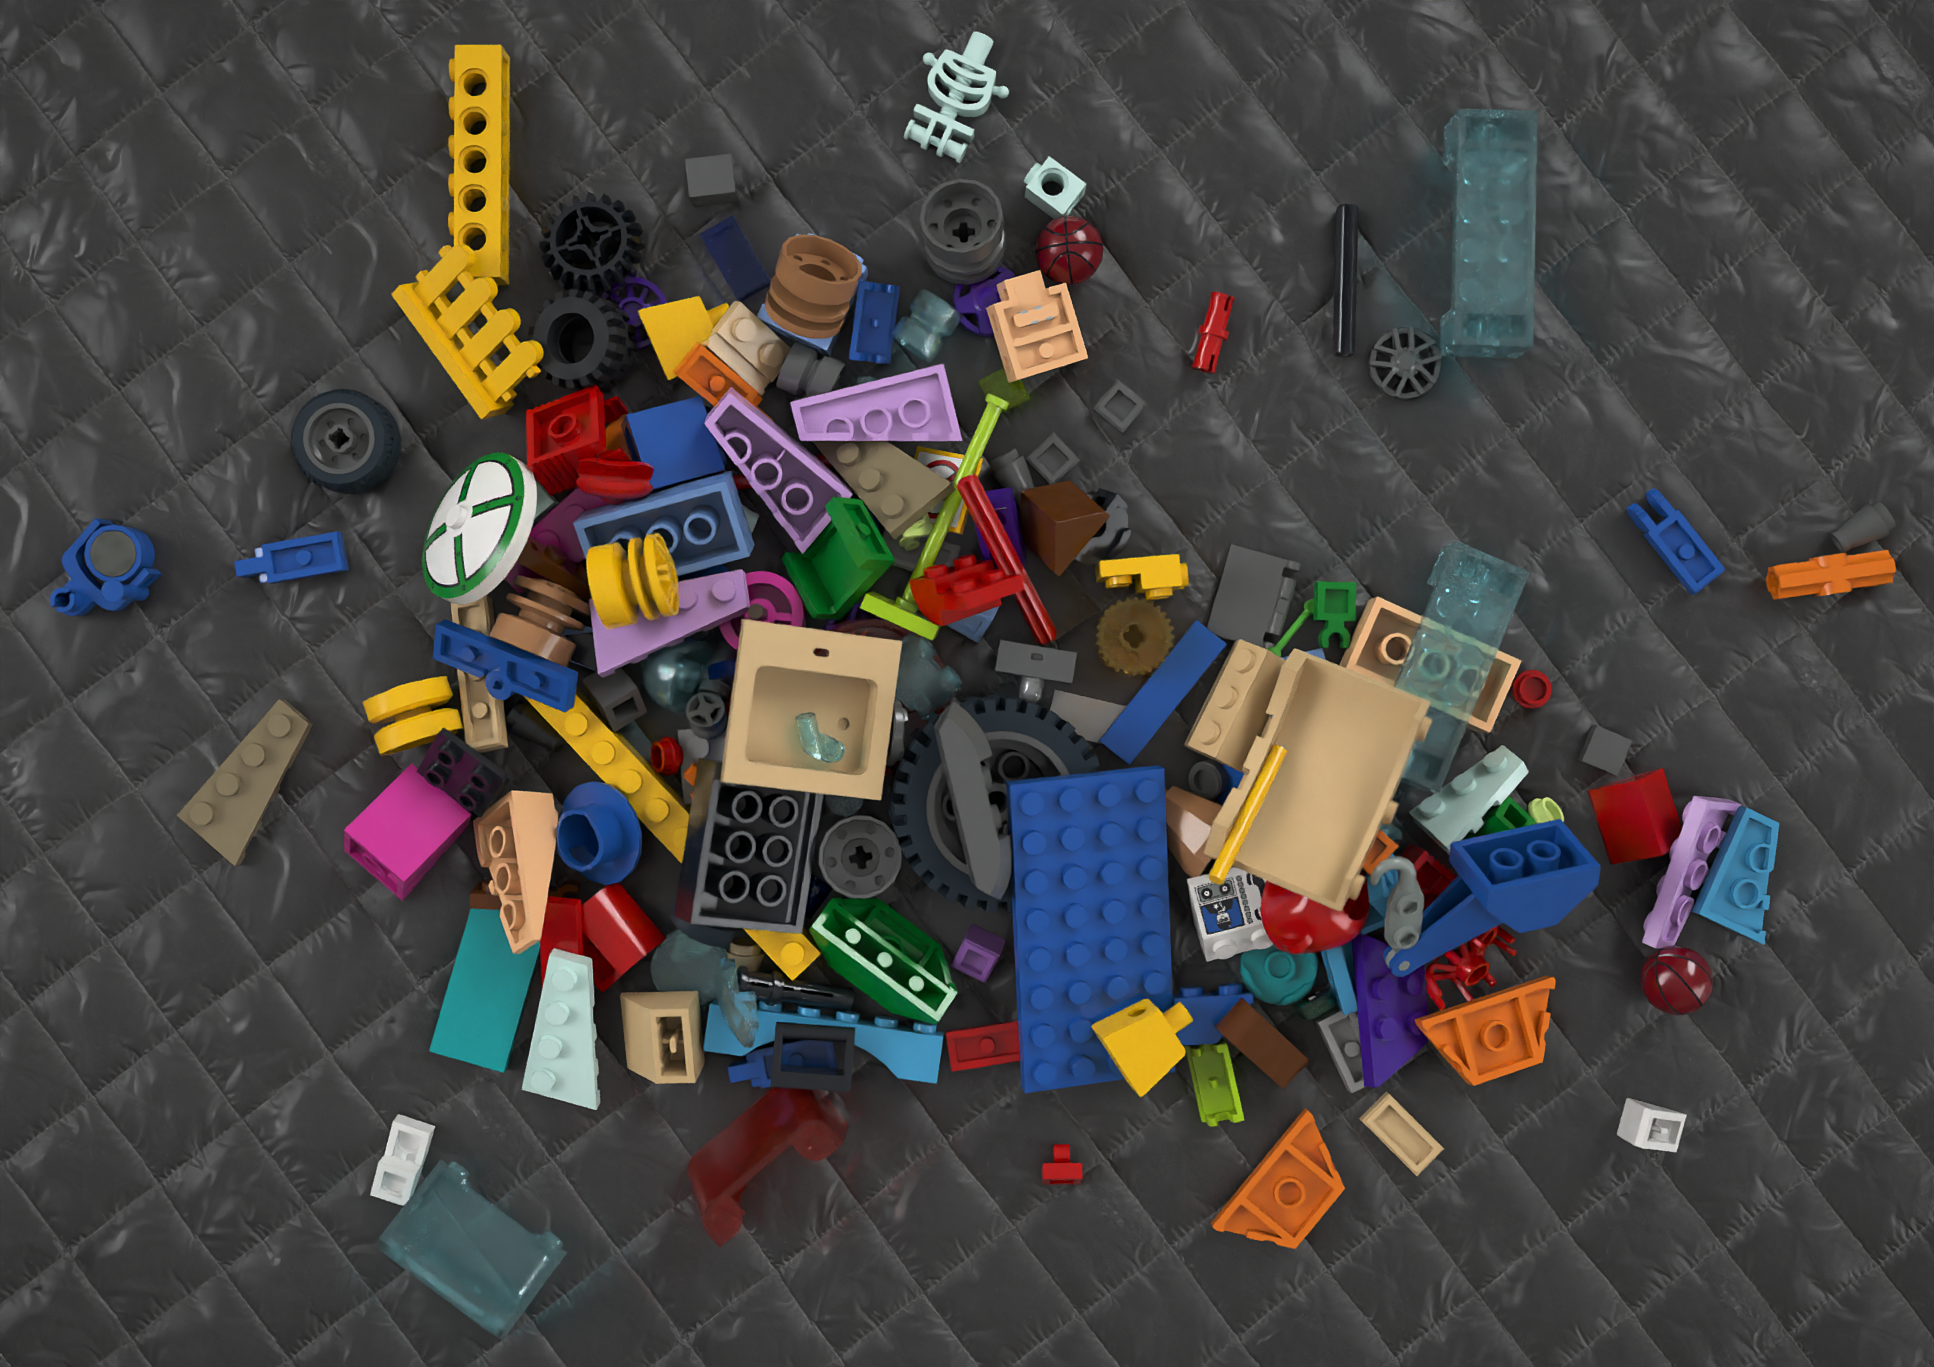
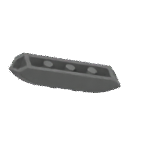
(961, 751)

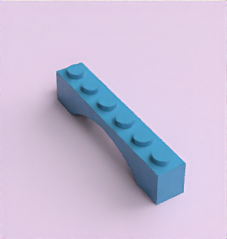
(905, 1050)

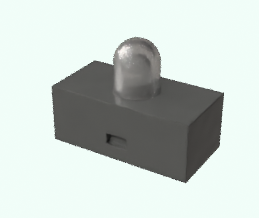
(1035, 666)

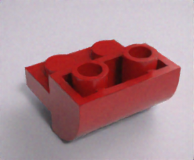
(962, 589)
(616, 934)

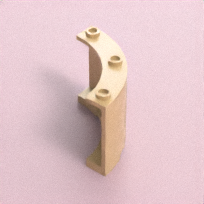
(1336, 784)

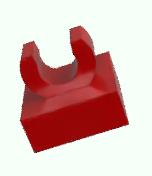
(1061, 1170)

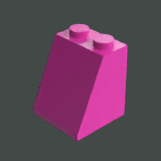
(405, 831)

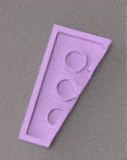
(888, 409)
(702, 606)
(1687, 869)

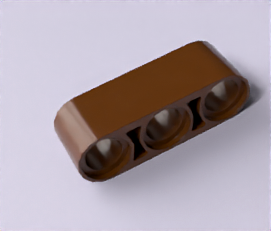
(1262, 1043)

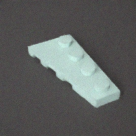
(564, 1034)

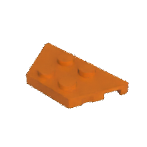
(1493, 1032)
(1285, 1190)

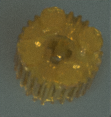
(1149, 622)

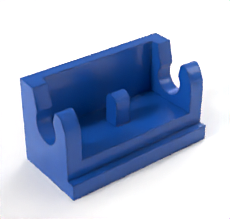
(874, 322)

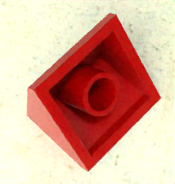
(1636, 817)

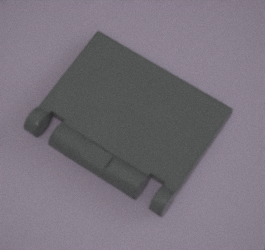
(1252, 596)

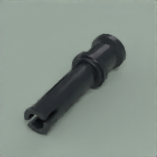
(773, 992)

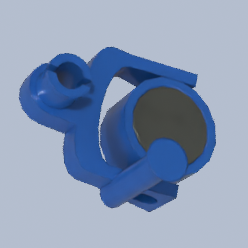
(113, 555)

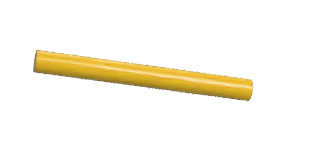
(1247, 815)

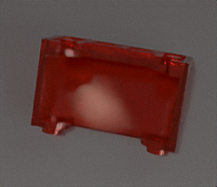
(750, 1143)

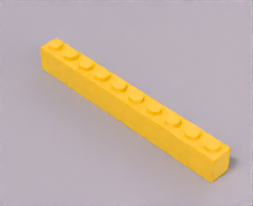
(656, 807)

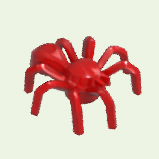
(1467, 965)

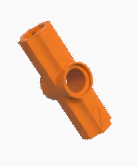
(1830, 574)

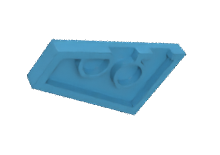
(1739, 876)

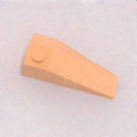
(519, 847)

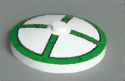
(479, 528)

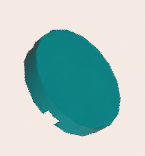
(1277, 975)

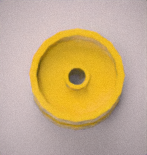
(411, 710)

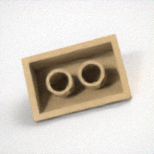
(1236, 705)

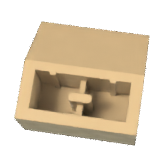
(663, 1035)

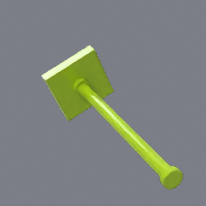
(904, 609)

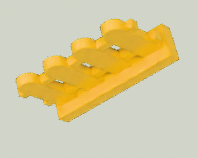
(460, 351)

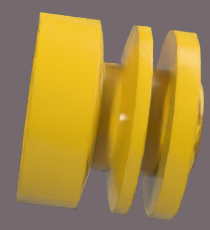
(625, 583)

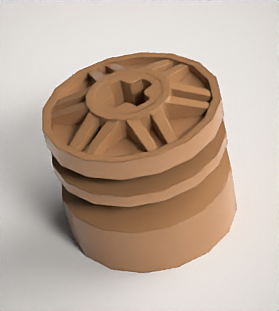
(812, 286)
(541, 620)

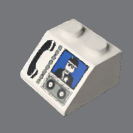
(1228, 914)

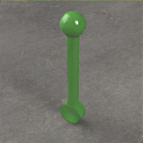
(1308, 610)

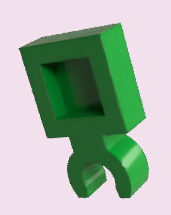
(1334, 604)

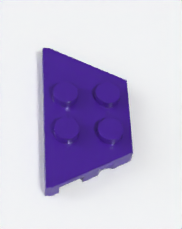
(1386, 1011)

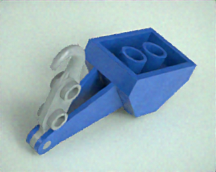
(1508, 877)

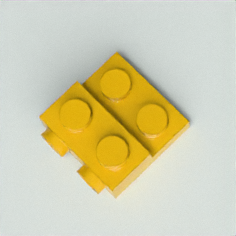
(1153, 575)

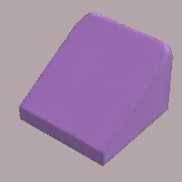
(978, 953)

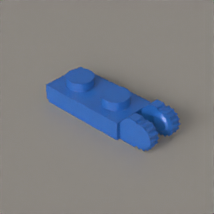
(1677, 543)

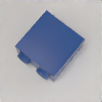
(674, 443)

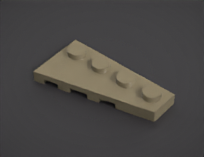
(887, 481)
(236, 796)

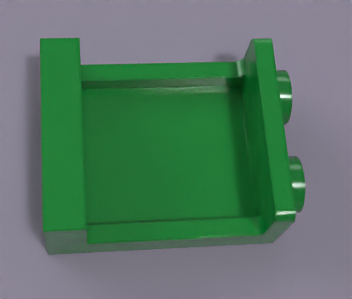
(840, 561)

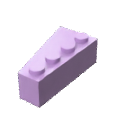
(777, 467)

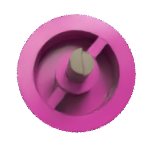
(771, 601)

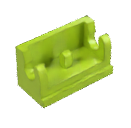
(1214, 1083)

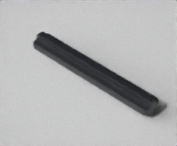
(1345, 280)

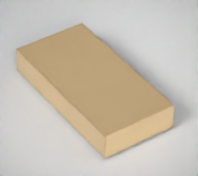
(1401, 1133)

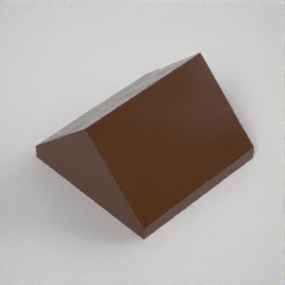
(1059, 522)

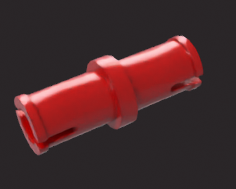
(1213, 332)

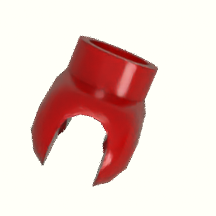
(614, 479)

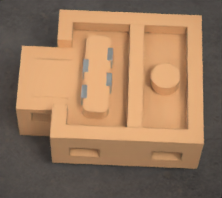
(1035, 327)

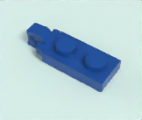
(296, 559)
(795, 1052)

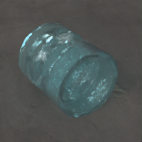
(926, 326)

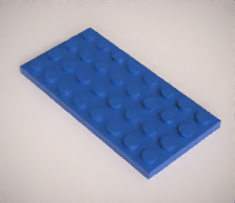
(1086, 915)

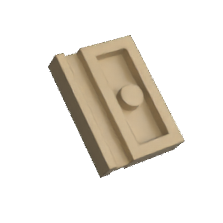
(747, 347)

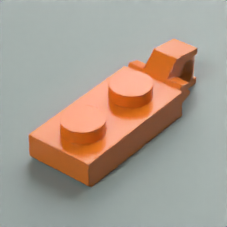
(712, 377)

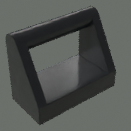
(812, 1077)

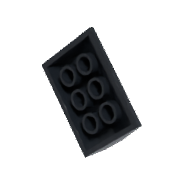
(747, 854)

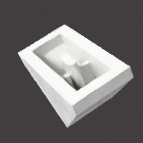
(1651, 1126)

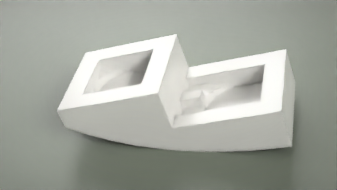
(403, 1160)

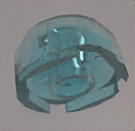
(673, 673)

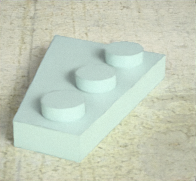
(1468, 797)

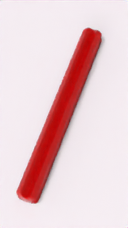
(1006, 557)

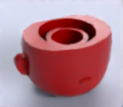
(1306, 926)

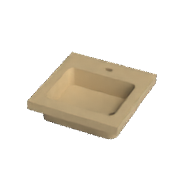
(846, 690)

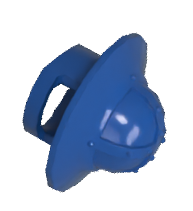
(599, 833)

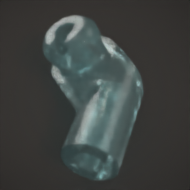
(816, 743)

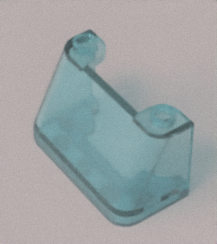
(470, 1250)

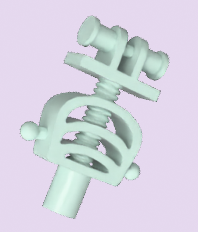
(967, 71)

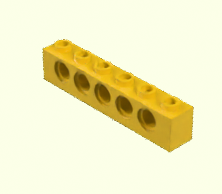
(472, 66)

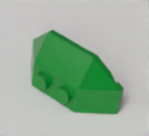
(885, 957)

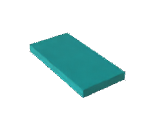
(485, 995)

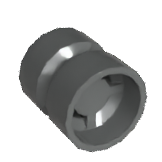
(808, 374)

